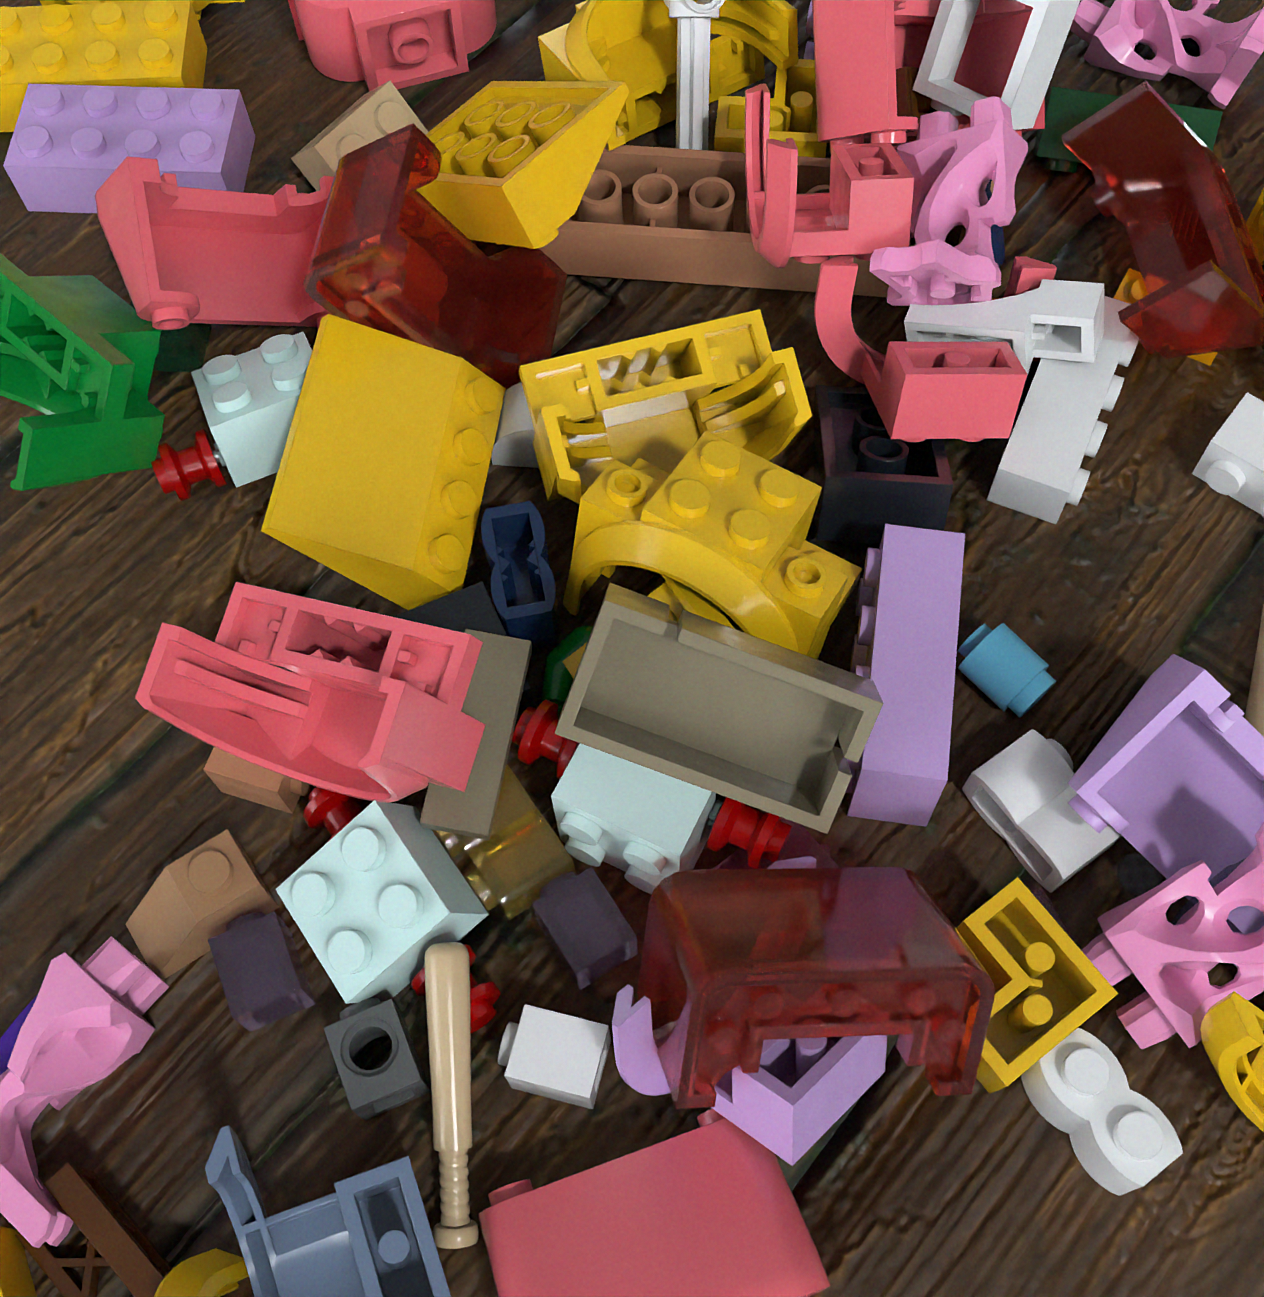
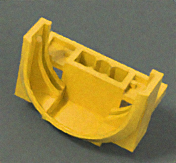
(639, 46)
(655, 400)
(723, 529)

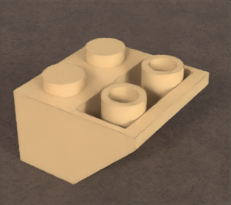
(367, 120)

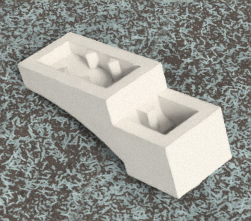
(1048, 322)

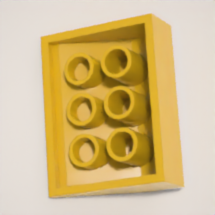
(522, 157)
(386, 462)

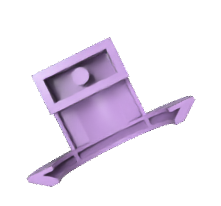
(799, 1081)

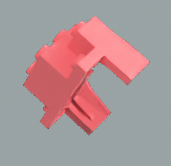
(359, 717)

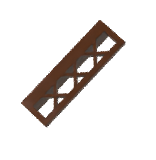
(109, 1234)

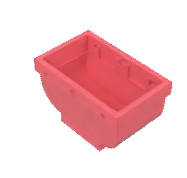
(392, 38)

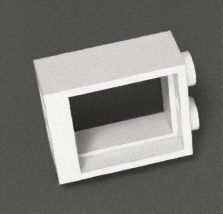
(1030, 71)

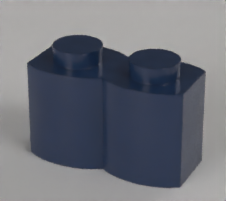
(521, 573)

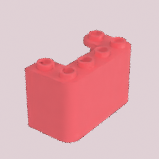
(867, 40)

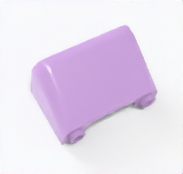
(1179, 777)

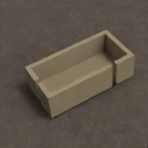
(719, 709)

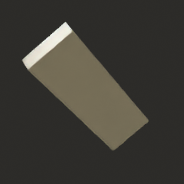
(495, 701)

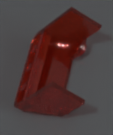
(1181, 226)

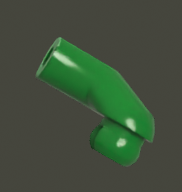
(556, 677)

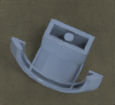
(351, 1243)

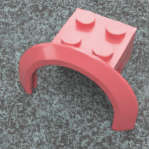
(861, 213)
(927, 386)

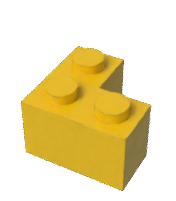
(791, 113)
(1039, 981)

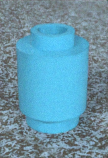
(1005, 668)

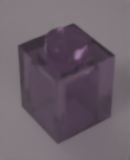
(584, 926)
(260, 970)

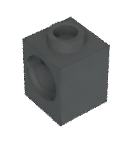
(393, 1083)

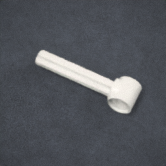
(693, 69)

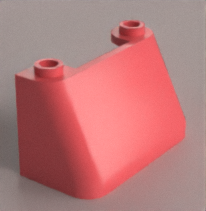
(210, 250)
(662, 1222)

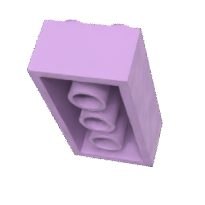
(80, 134)
(909, 651)

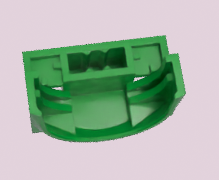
(85, 365)

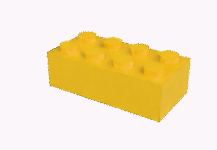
(99, 46)

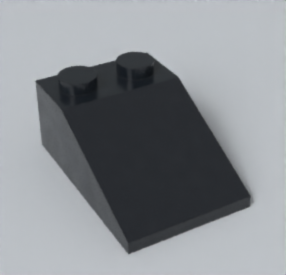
(869, 475)

